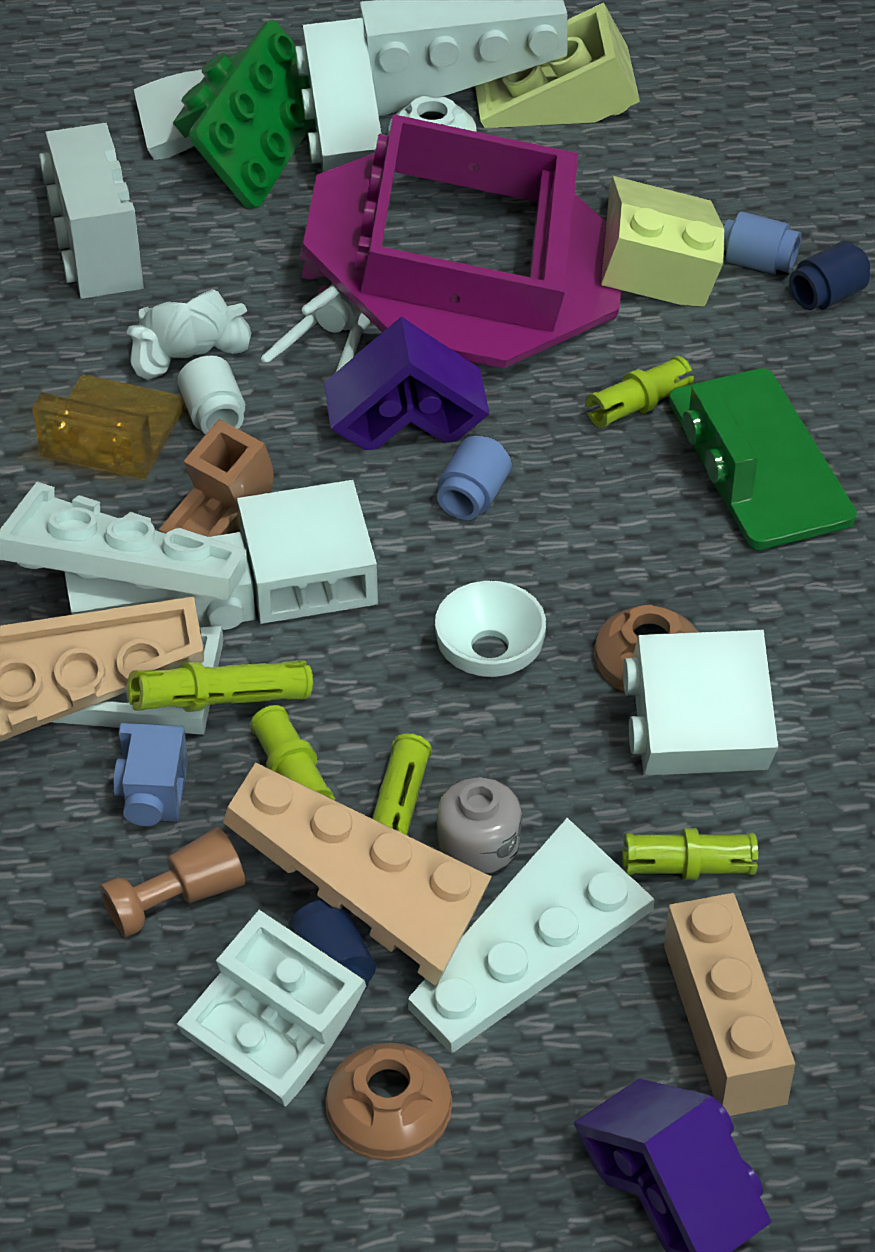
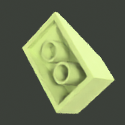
(574, 89)
(661, 243)

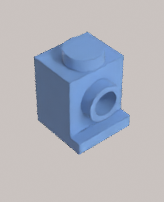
(151, 772)

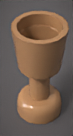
(195, 872)

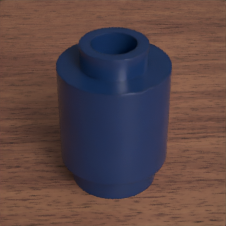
(830, 276)
(335, 935)

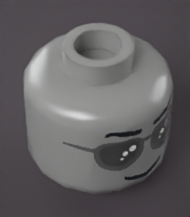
(479, 824)

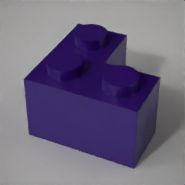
(402, 381)
(680, 1162)

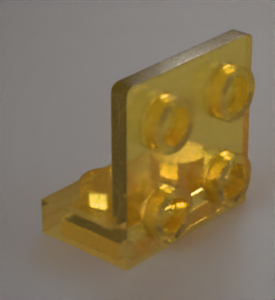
(106, 425)

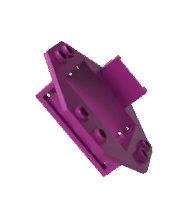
(495, 313)

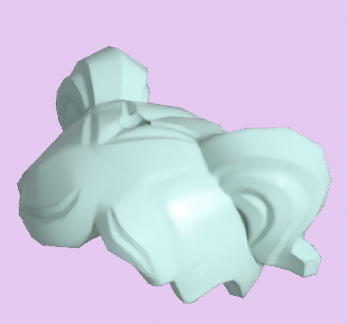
(186, 330)

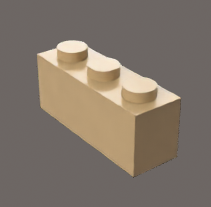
(728, 1004)

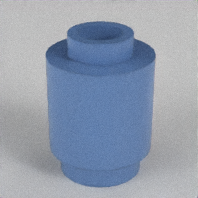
(761, 243)
(473, 477)

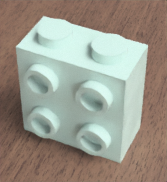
(308, 551)
(701, 702)

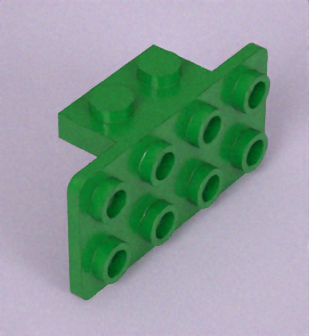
(248, 113)
(762, 459)

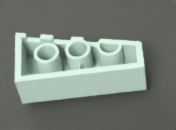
(456, 44)
(95, 211)

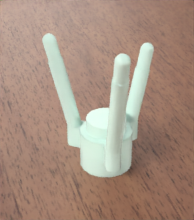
(334, 314)

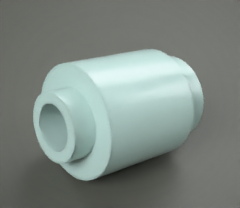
(211, 393)

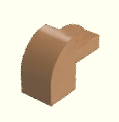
(222, 468)

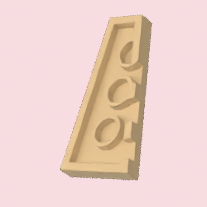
(86, 658)
(387, 879)

